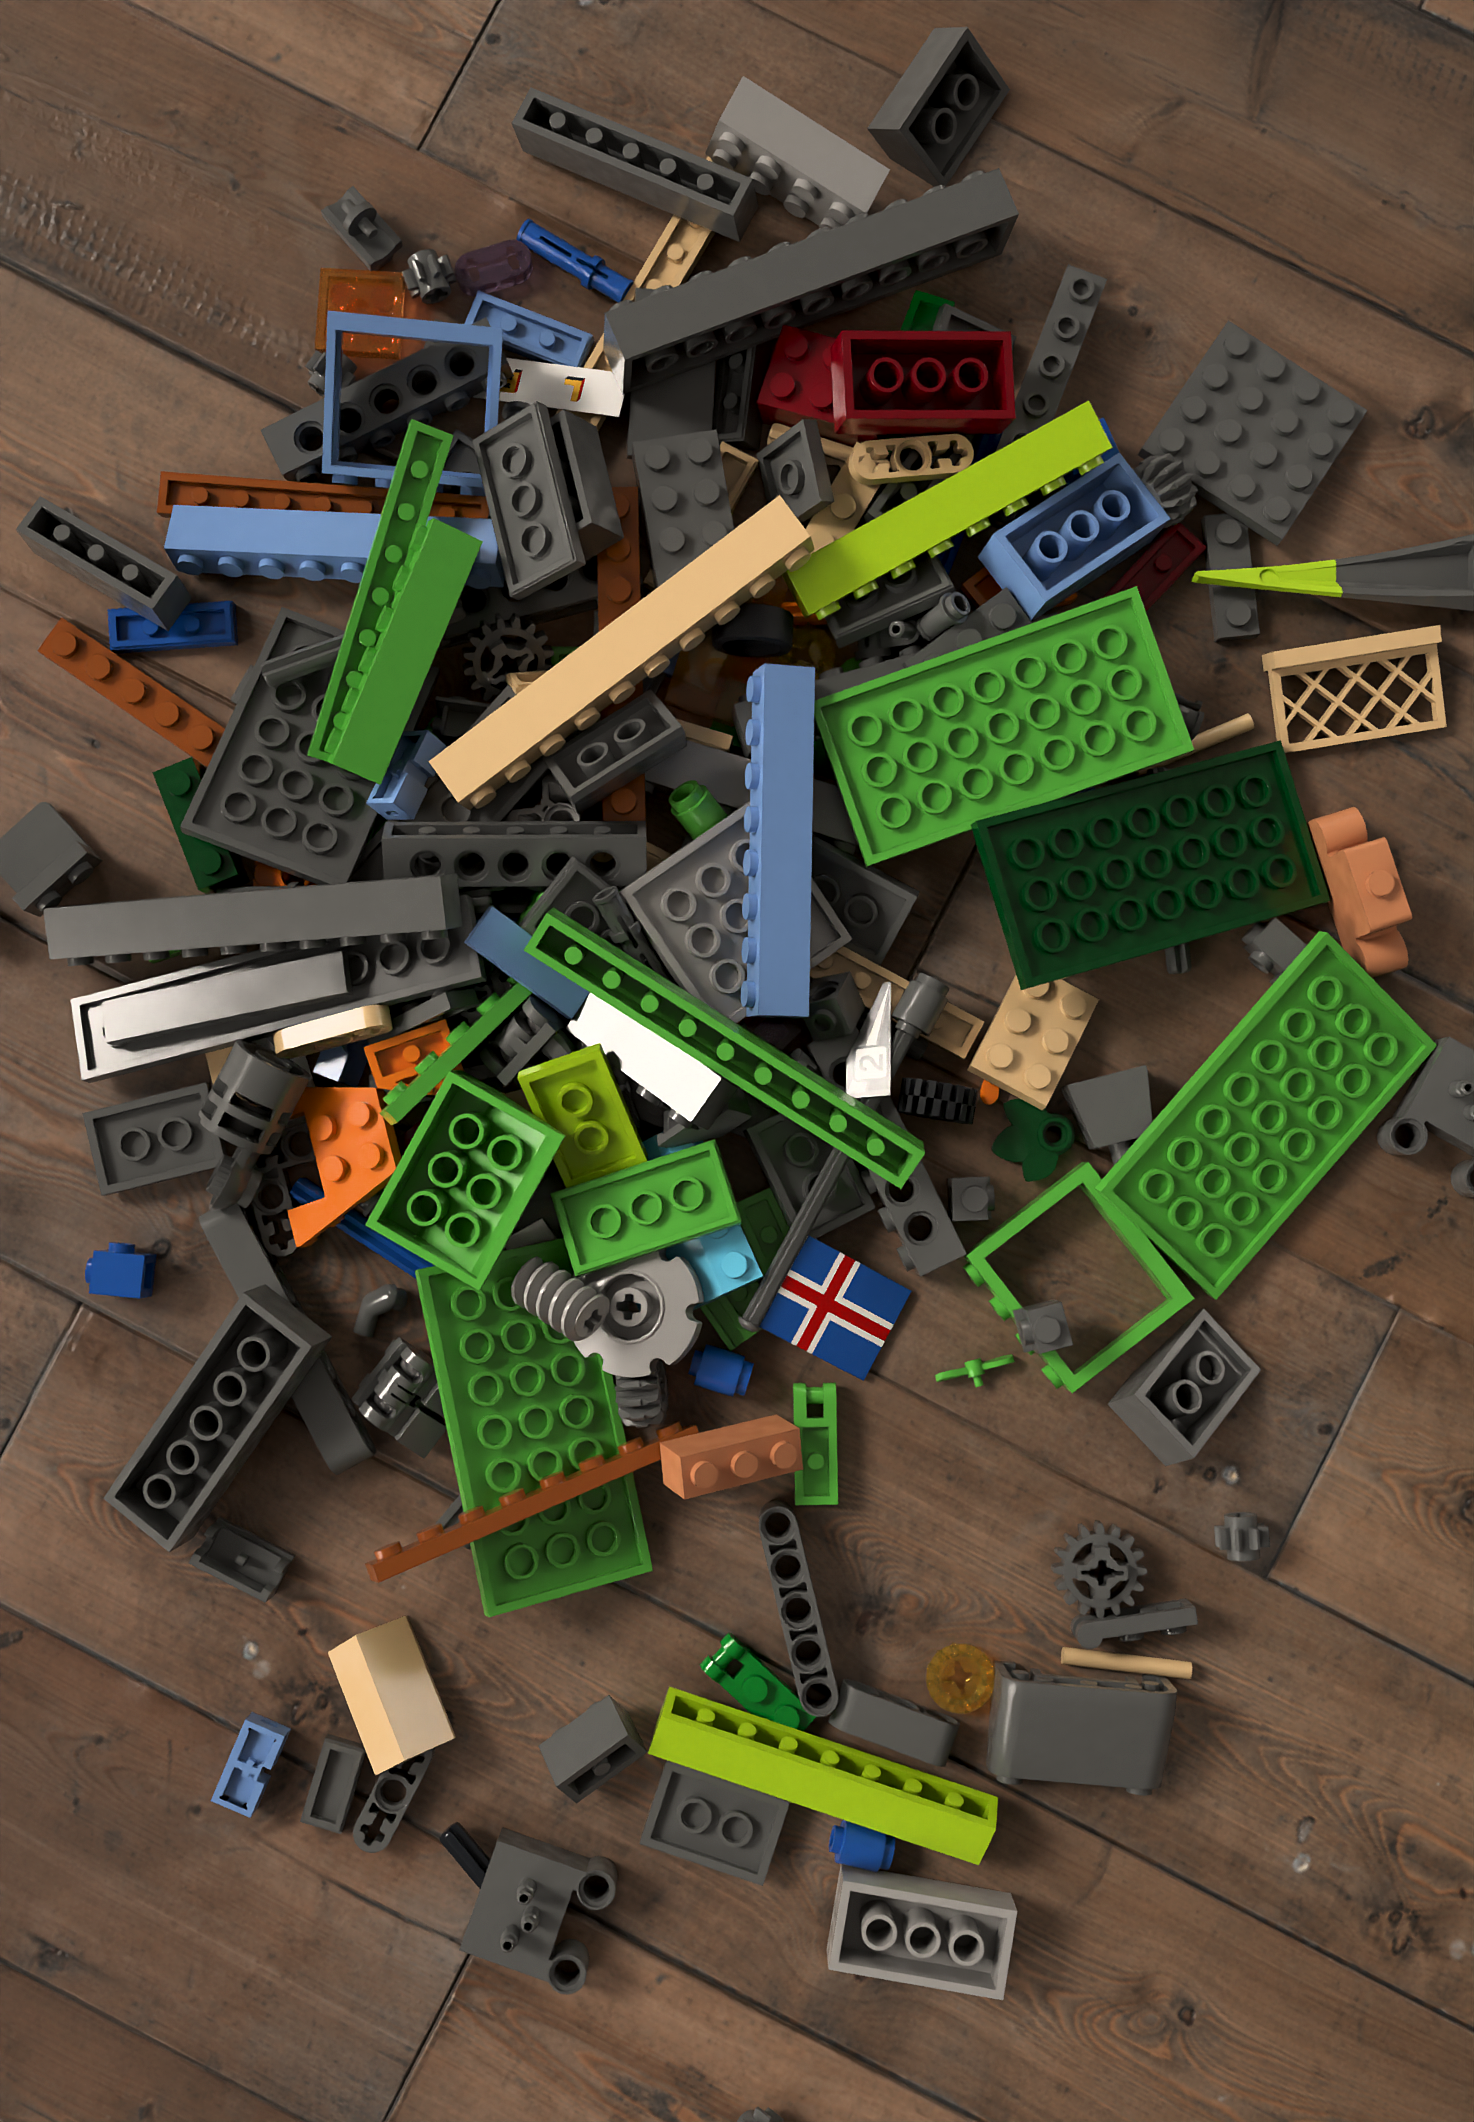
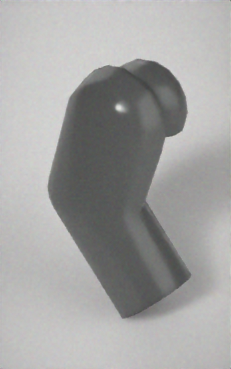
(377, 1303)

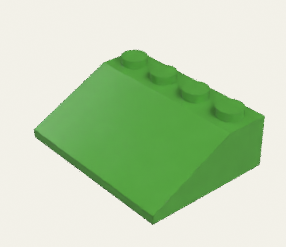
(465, 1178)

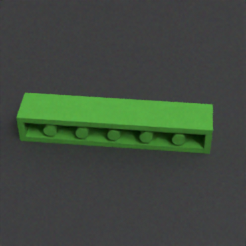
(403, 651)

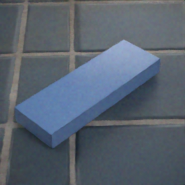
(532, 333)
(504, 945)

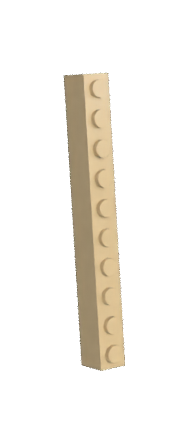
(624, 654)

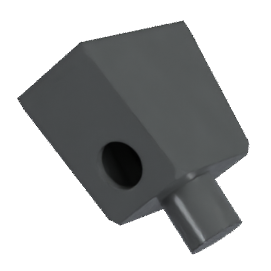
(1111, 1109)

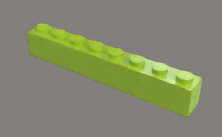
(947, 510)
(824, 1776)

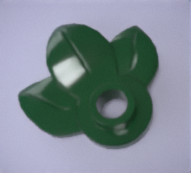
(1027, 1142)

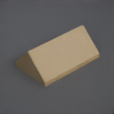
(391, 1694)

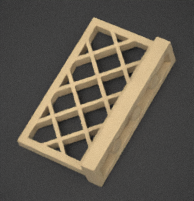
(1349, 653)

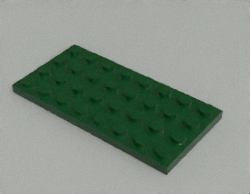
(1149, 864)

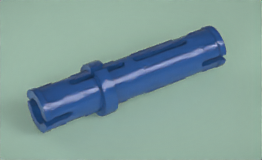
(588, 269)

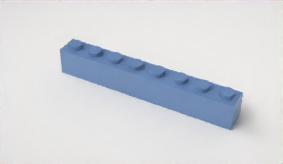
(299, 543)
(779, 841)

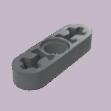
(390, 1823)

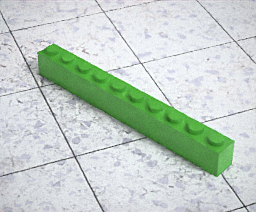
(725, 1047)

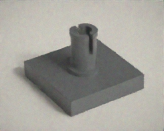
(798, 470)

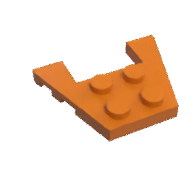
(352, 1152)

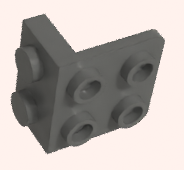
(44, 859)

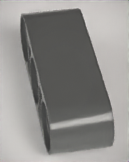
(894, 1722)

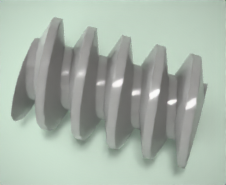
(559, 1299)

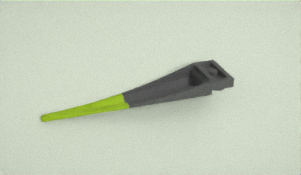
(1417, 575)

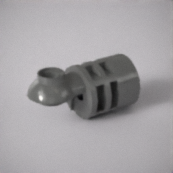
(250, 1110)

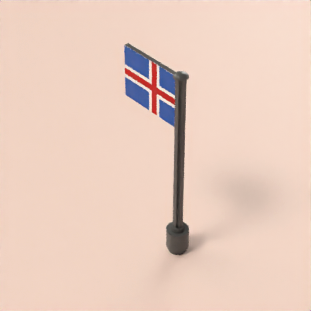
(816, 1292)

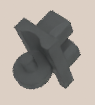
(362, 229)

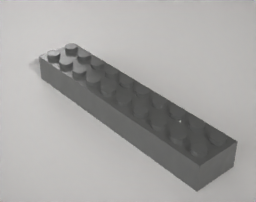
(808, 280)

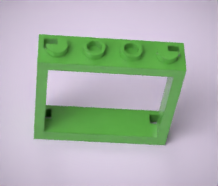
(1135, 1241)

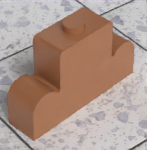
(1362, 890)

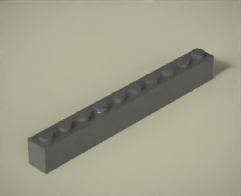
(255, 917)

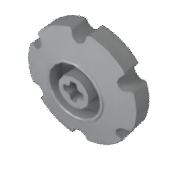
(662, 1329)

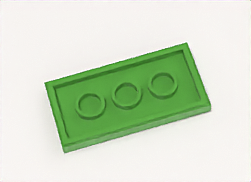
(646, 1208)

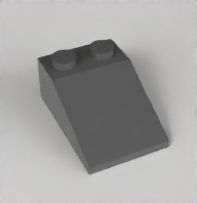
(1185, 1389)

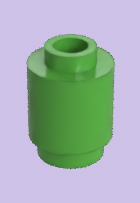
(695, 808)

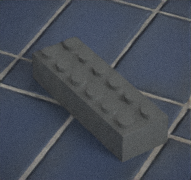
(217, 1417)

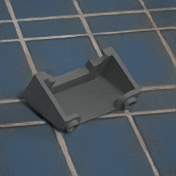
(1079, 1729)

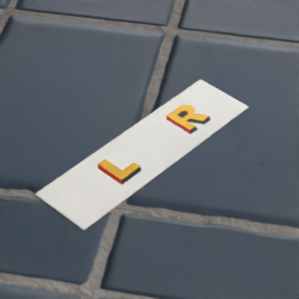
(562, 387)

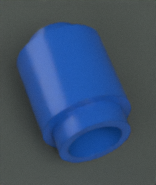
(721, 1370)
(861, 1847)

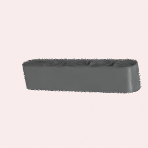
(798, 1628)

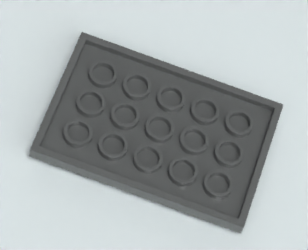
(265, 790)

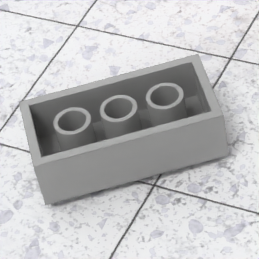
(794, 158)
(921, 1932)

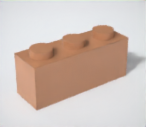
(731, 1456)

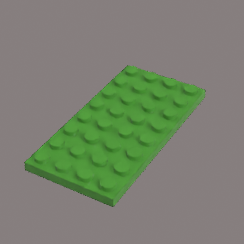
(1001, 726)
(1267, 1115)
(519, 1410)

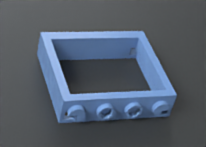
(402, 328)

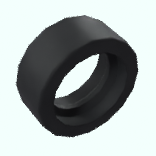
(755, 632)

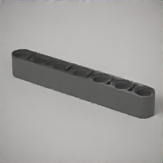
(321, 1393)

